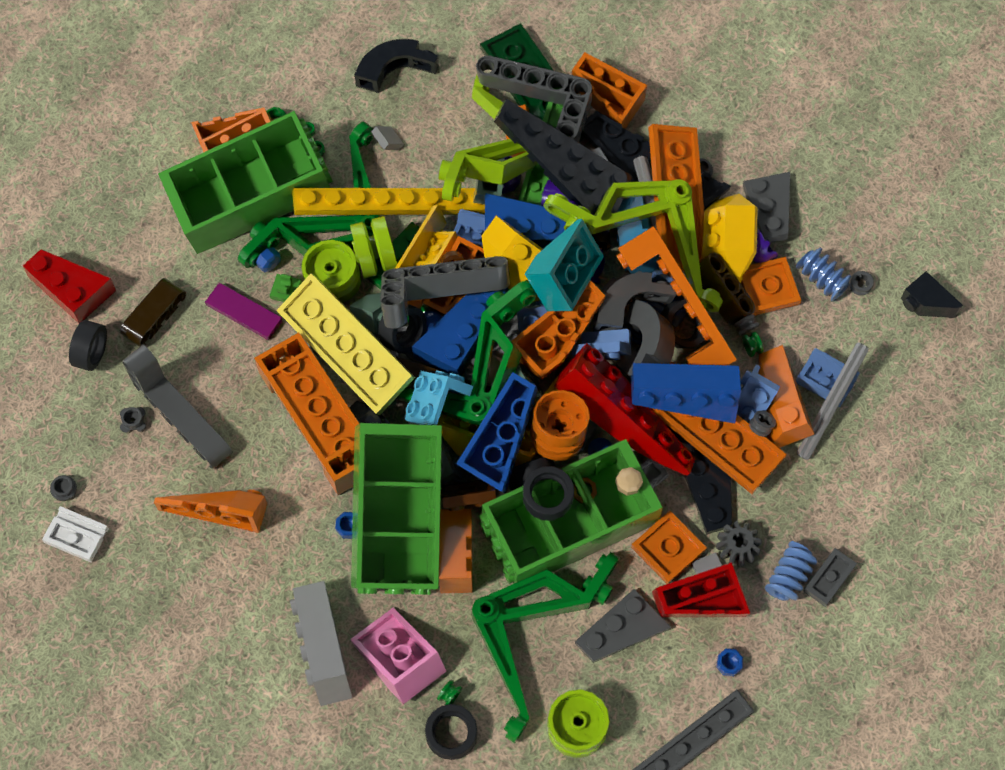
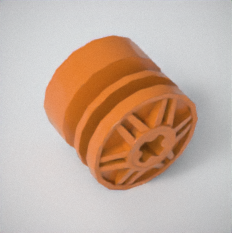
(559, 425)

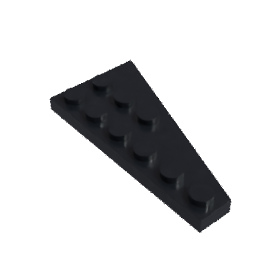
(623, 147)
(567, 164)
(709, 490)

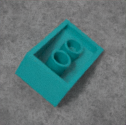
(565, 268)

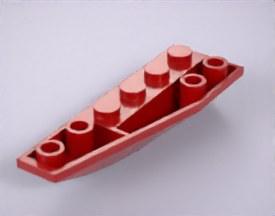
(611, 408)

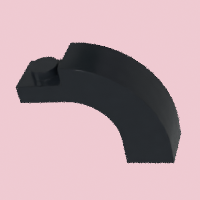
(391, 56)

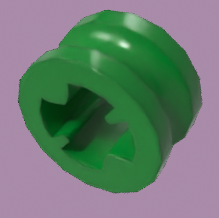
(752, 344)
(449, 693)

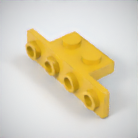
(429, 242)

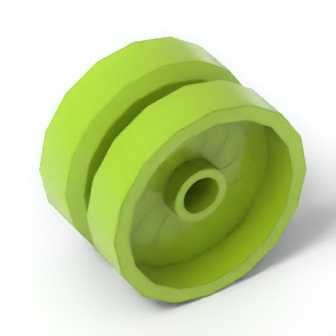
(373, 247)
(335, 267)
(573, 739)

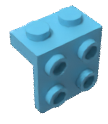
(431, 394)

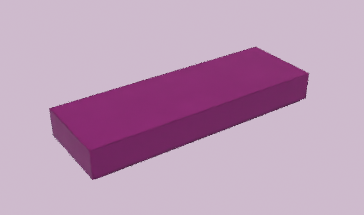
(243, 311)

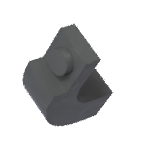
(622, 292)
(656, 332)

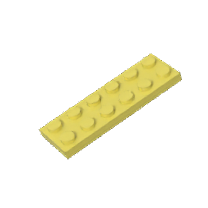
(345, 344)

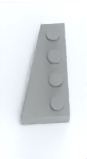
(321, 643)

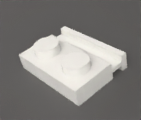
(75, 534)

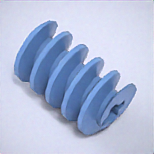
(824, 273)
(790, 572)

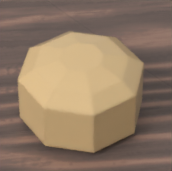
(629, 481)

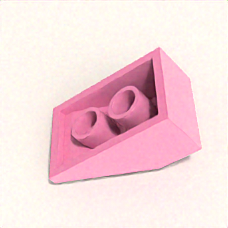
(399, 655)

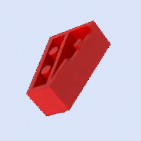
(69, 284)
(703, 595)

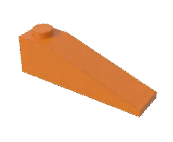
(554, 334)
(787, 406)
(227, 508)

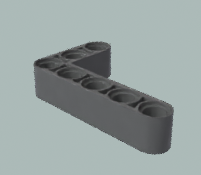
(542, 90)
(437, 281)
(174, 408)

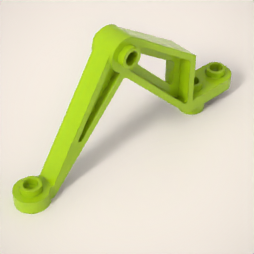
(481, 161)
(674, 199)

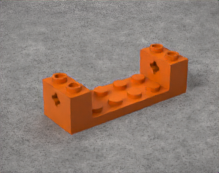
(648, 246)
(313, 406)

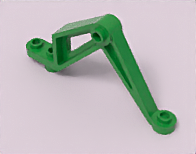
(289, 228)
(500, 310)
(492, 624)

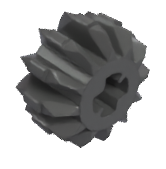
(728, 541)

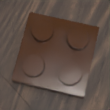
(466, 493)

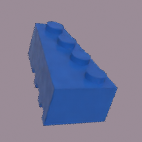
(525, 217)
(454, 336)
(688, 389)
(500, 435)

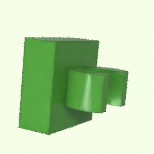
(283, 287)

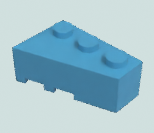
(632, 230)

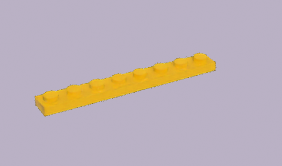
(380, 201)

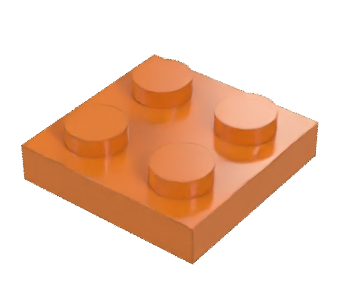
(771, 286)
(668, 547)

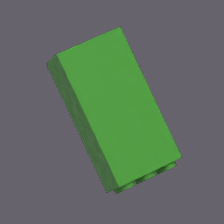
(244, 181)
(396, 508)
(536, 545)

